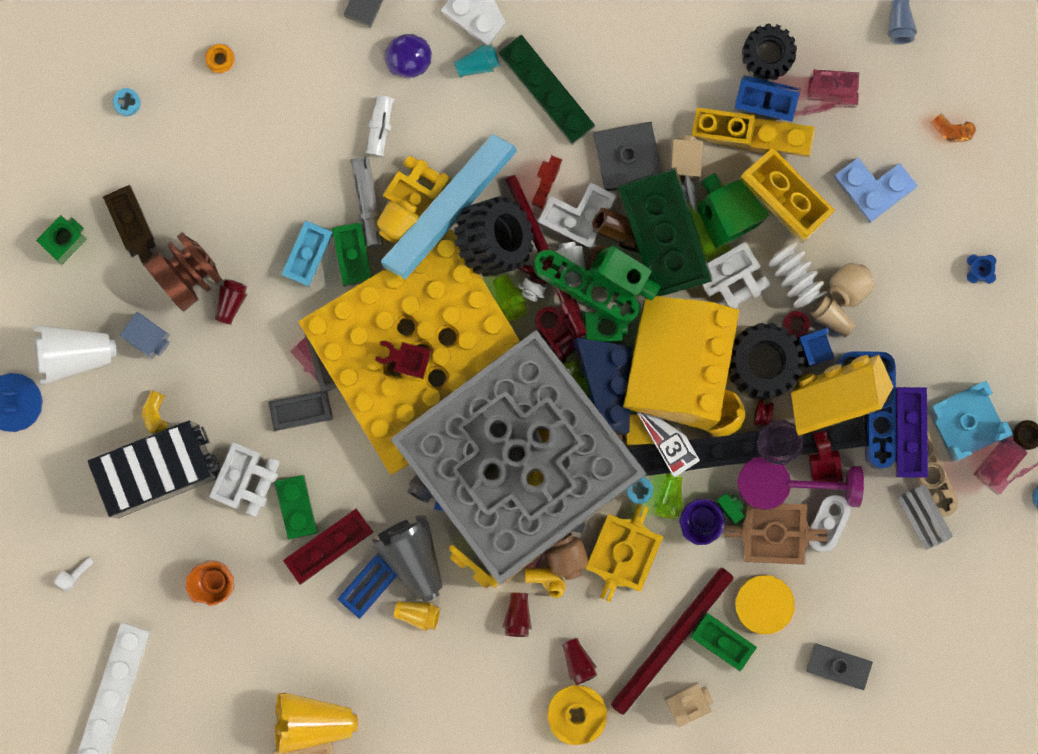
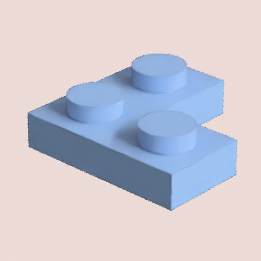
(874, 195)

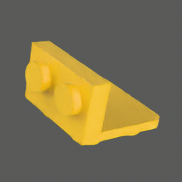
(480, 576)

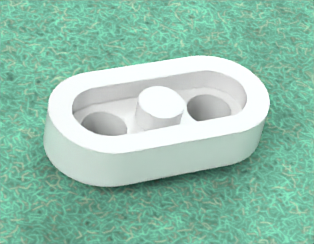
(834, 524)

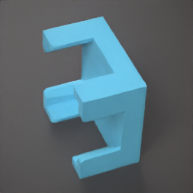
(968, 421)

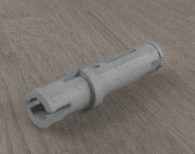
(367, 201)

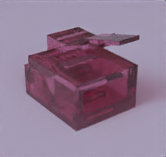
(833, 87)
(1001, 464)

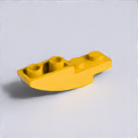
(752, 133)

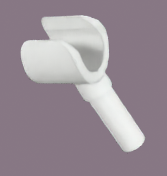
(66, 581)

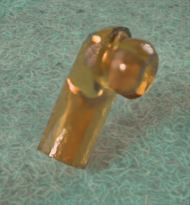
(954, 132)

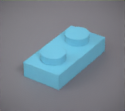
(307, 253)

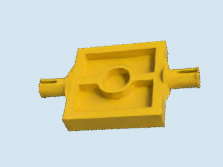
(624, 552)

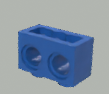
(767, 98)

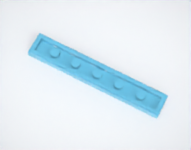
(448, 206)

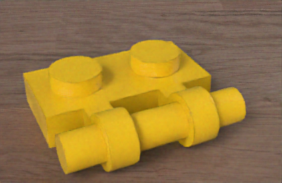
(407, 187)

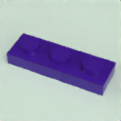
(911, 432)

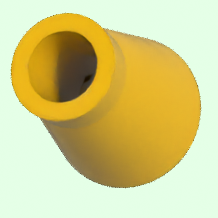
(419, 614)

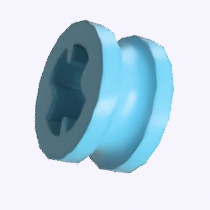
(121, 94)
(633, 497)

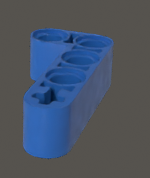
(887, 413)

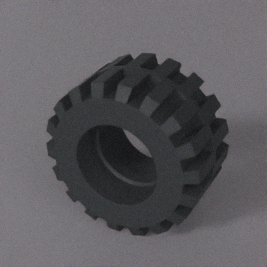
(494, 236)
(786, 347)

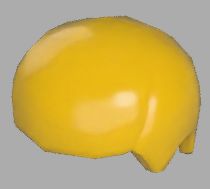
(731, 415)

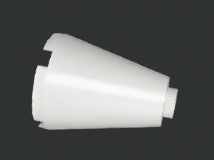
(70, 352)

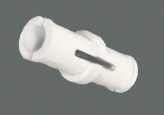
(379, 126)

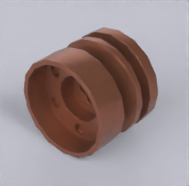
(183, 271)

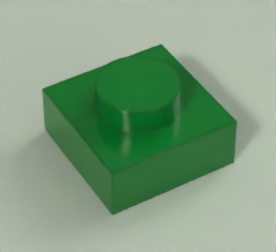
(731, 507)

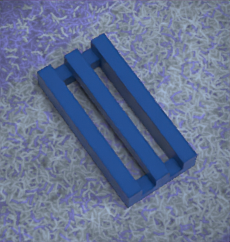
(351, 605)

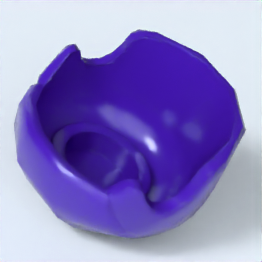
(408, 56)
(702, 521)

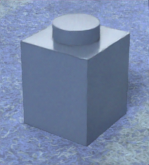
(146, 336)

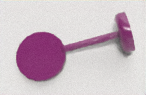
(768, 485)

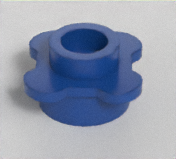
(987, 262)

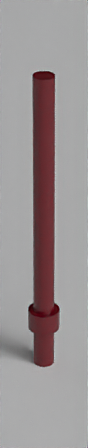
(568, 306)

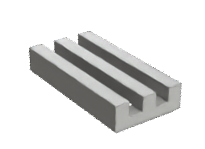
(922, 518)

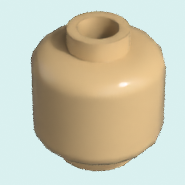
(851, 285)

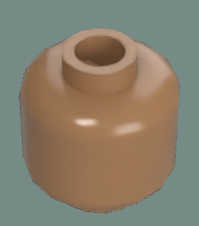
(567, 557)

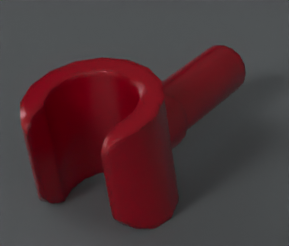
(529, 270)

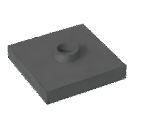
(626, 154)

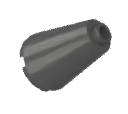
(412, 557)

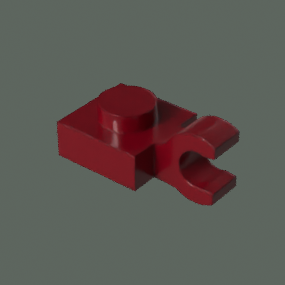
(826, 464)

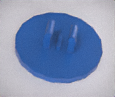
(19, 402)

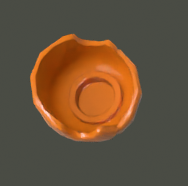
(210, 583)

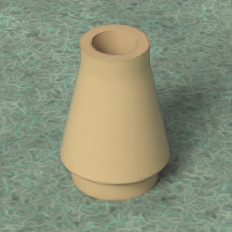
(832, 316)

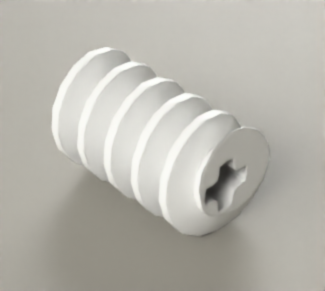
(797, 275)

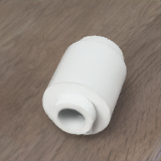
(575, 254)

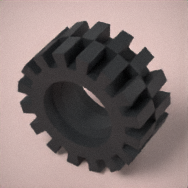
(769, 34)

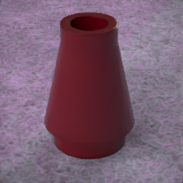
(230, 300)
(517, 618)
(579, 664)

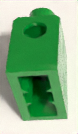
(729, 210)
(613, 267)

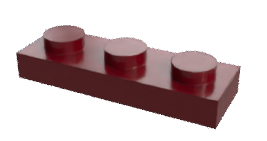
(328, 546)

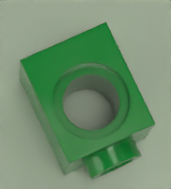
(49, 242)
(591, 324)

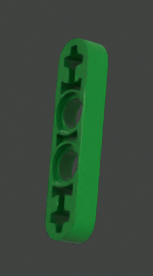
(583, 291)

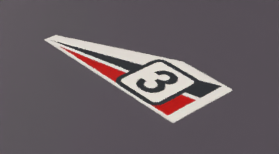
(671, 444)

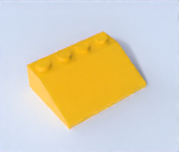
(681, 360)

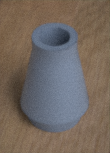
(901, 23)

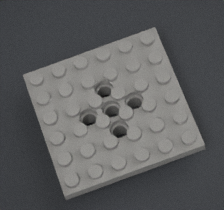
(507, 517)

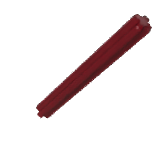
(672, 641)

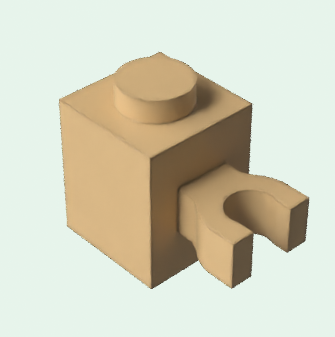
(689, 704)

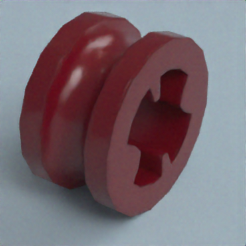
(804, 327)
(763, 413)

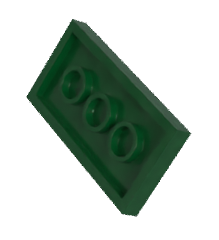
(665, 231)

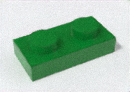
(352, 254)
(296, 507)
(723, 642)

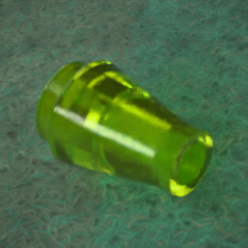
(509, 298)
(670, 498)

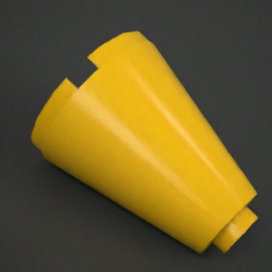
(310, 723)

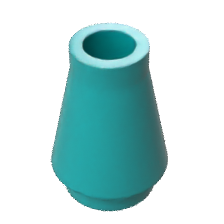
(478, 61)

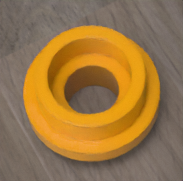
(213, 52)

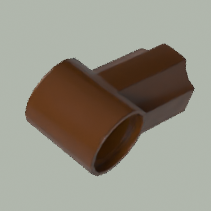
(615, 227)

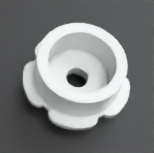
(531, 289)

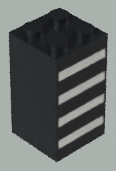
(154, 469)

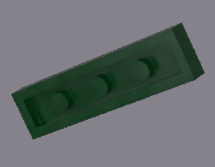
(546, 89)

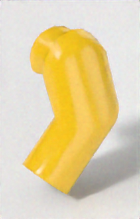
(151, 415)
(553, 584)

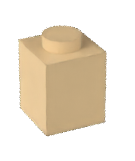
(687, 157)

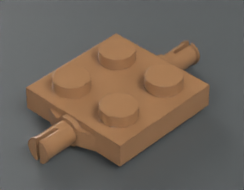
(776, 534)

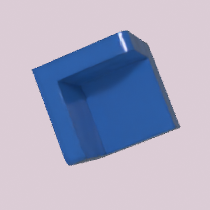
(815, 348)

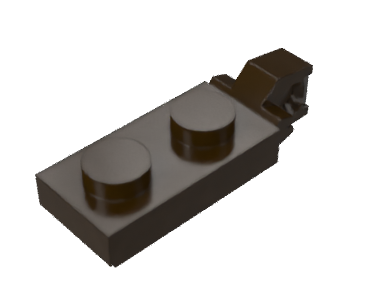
(130, 222)

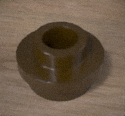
(1017, 434)

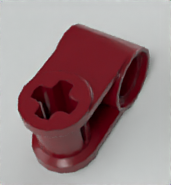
(557, 335)

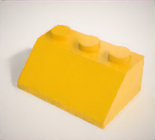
(787, 195)
(840, 394)

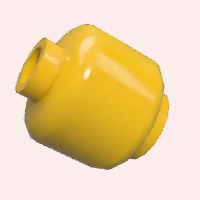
(397, 220)

